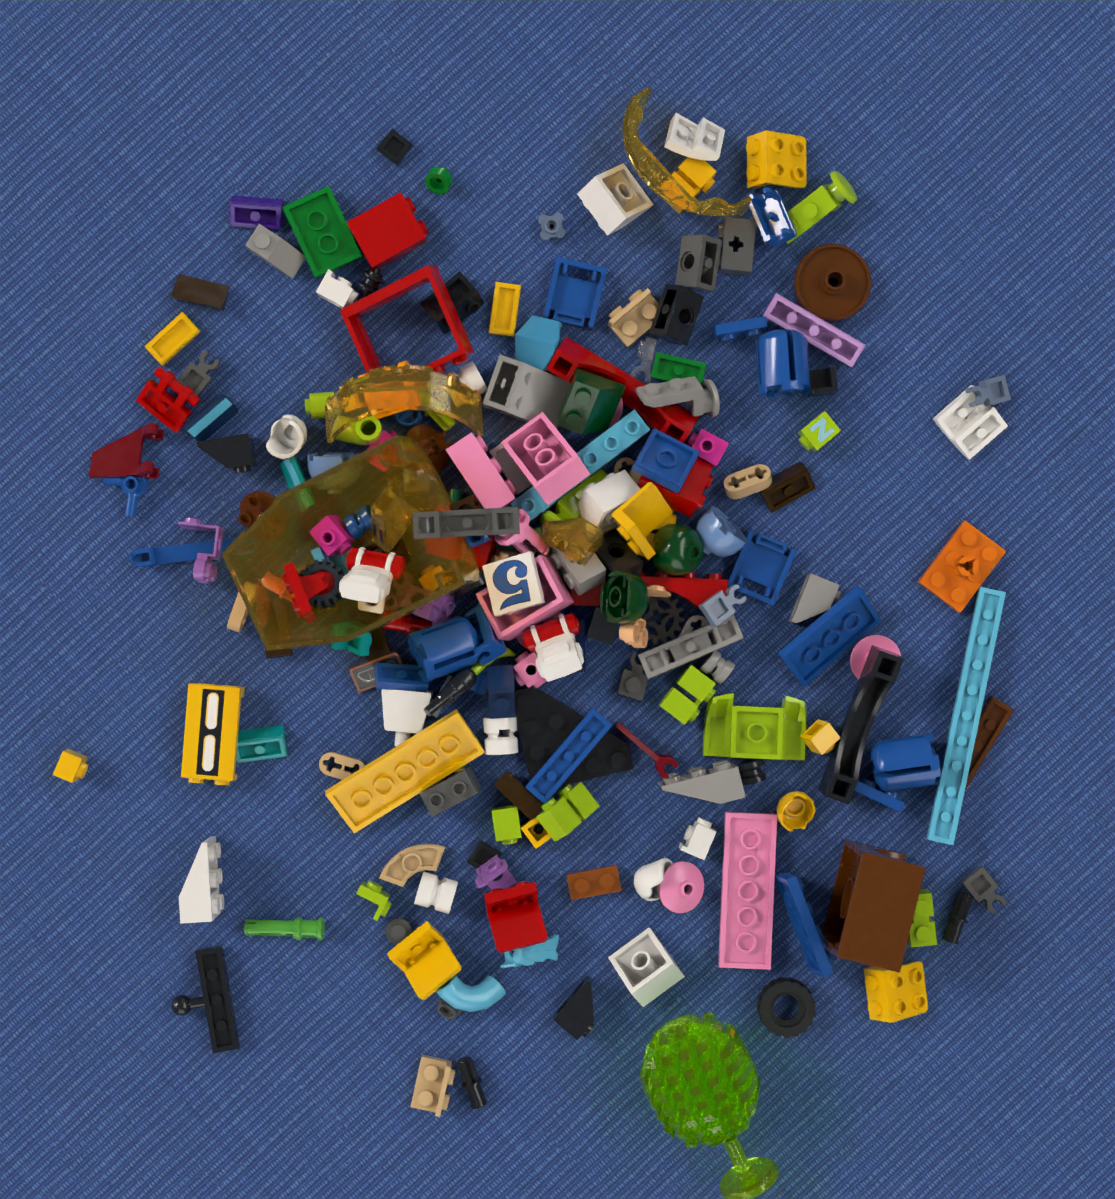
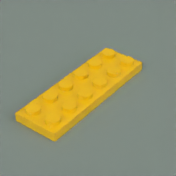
(405, 771)

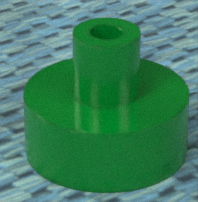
(438, 180)

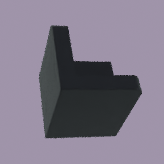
(823, 382)

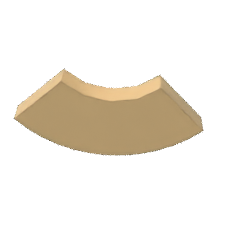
(412, 860)

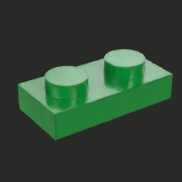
(670, 367)

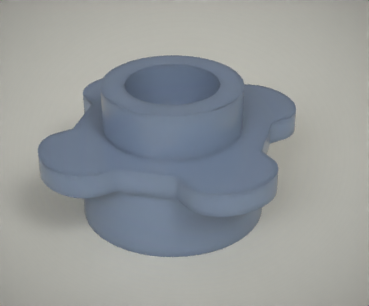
(546, 221)

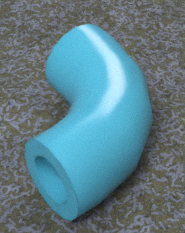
(473, 997)

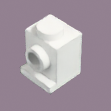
(337, 291)
(698, 838)

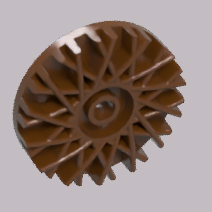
(851, 279)

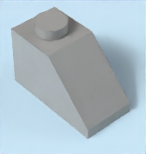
(275, 251)
(814, 598)

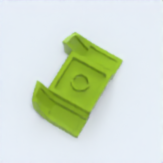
(754, 730)

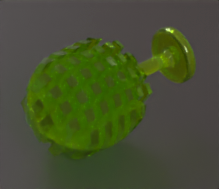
(708, 1091)

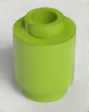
(316, 404)

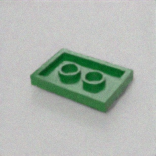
(322, 232)

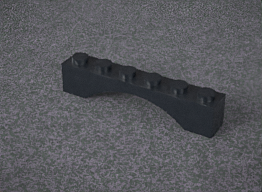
(845, 760)

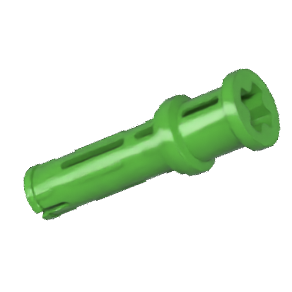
(294, 928)

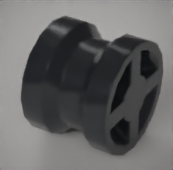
(751, 771)

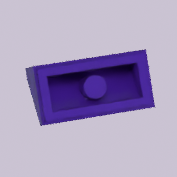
(252, 211)

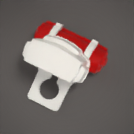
(370, 577)
(555, 646)

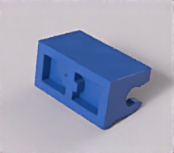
(772, 217)
(490, 645)

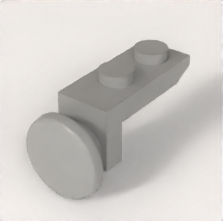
(688, 390)

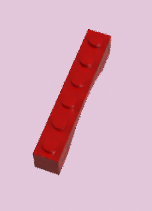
(669, 419)
(687, 586)

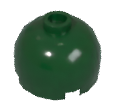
(677, 550)
(624, 597)

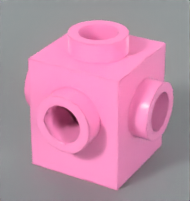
(522, 676)

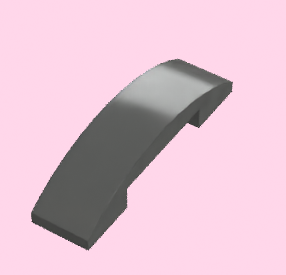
(466, 522)

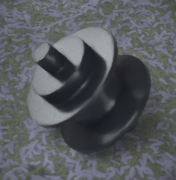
(371, 281)

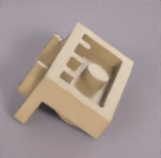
(635, 318)
(432, 1083)

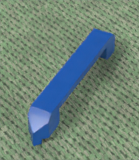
(175, 553)

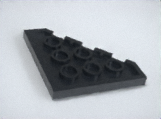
(548, 722)

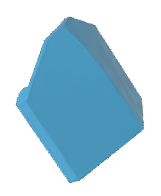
(537, 341)

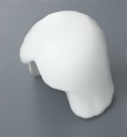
(287, 437)
(649, 877)

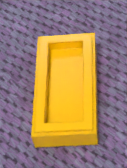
(504, 309)
(172, 339)

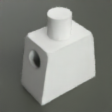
(404, 712)

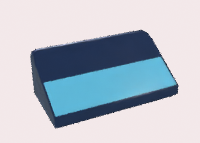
(211, 418)

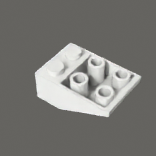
(200, 894)

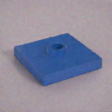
(665, 460)

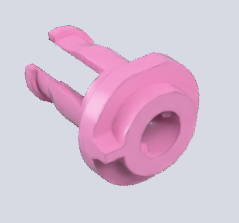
(527, 533)

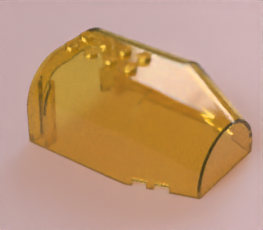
(283, 537)

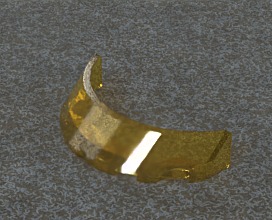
(658, 177)
(402, 389)

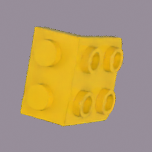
(776, 160)
(640, 517)
(425, 960)
(895, 994)

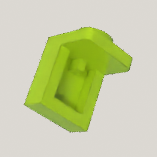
(373, 892)

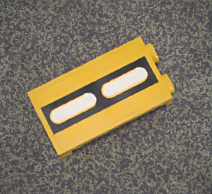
(211, 733)

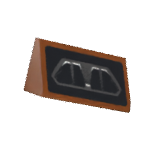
(364, 674)

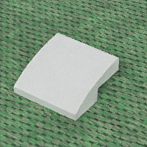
(694, 140)
(969, 426)

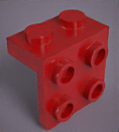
(515, 917)

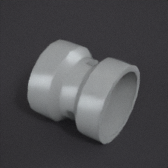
(717, 667)

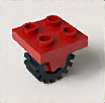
(314, 587)

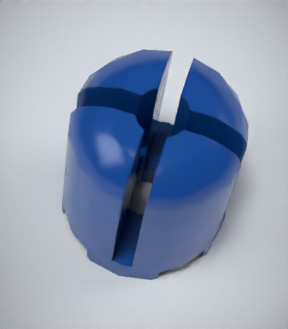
(782, 363)
(444, 648)
(905, 763)

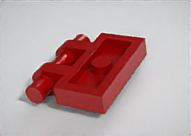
(163, 404)

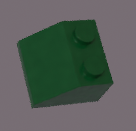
(589, 403)

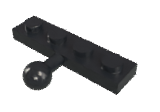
(215, 999)

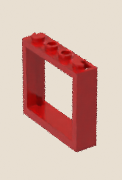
(352, 313)

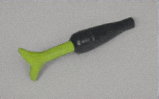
(459, 684)

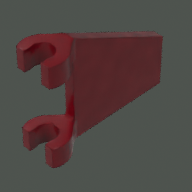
(124, 456)
(659, 759)

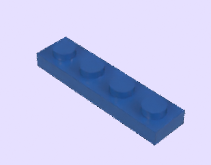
(568, 755)

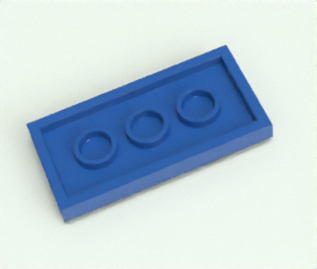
(829, 636)
(801, 916)

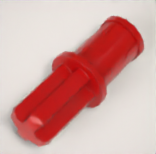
(408, 625)

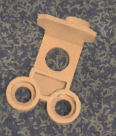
(636, 632)

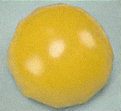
(795, 810)

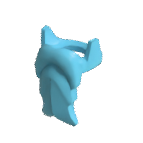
(531, 954)

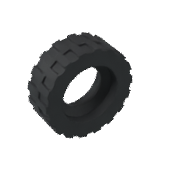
(789, 1027)

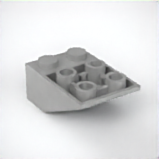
(524, 391)
(714, 784)

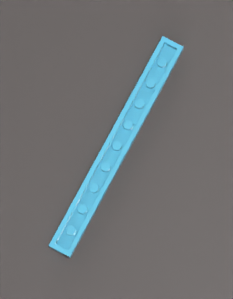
(966, 715)

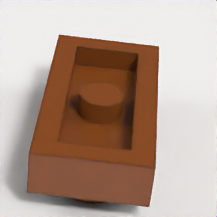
(593, 882)

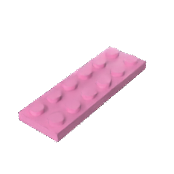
(747, 890)

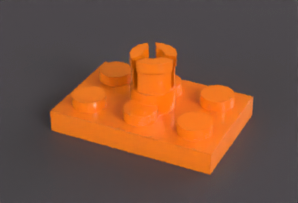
(961, 566)

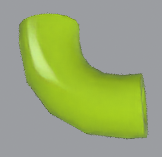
(363, 432)

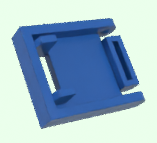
(573, 297)
(764, 564)

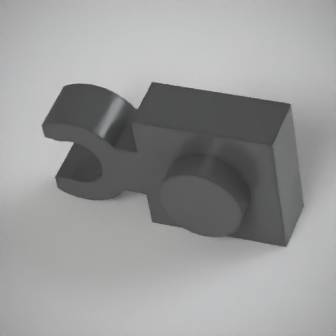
(197, 376)
(633, 681)
(981, 887)

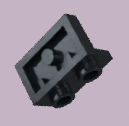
(464, 297)

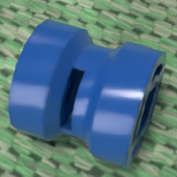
(414, 415)
(360, 522)

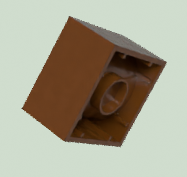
(872, 905)

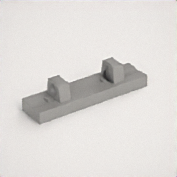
(690, 647)

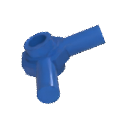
(133, 487)

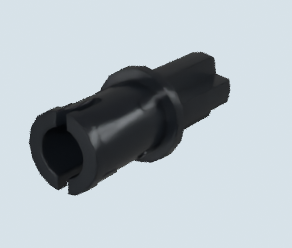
(958, 917)
(471, 1082)

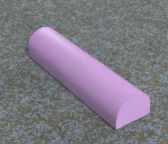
(815, 330)

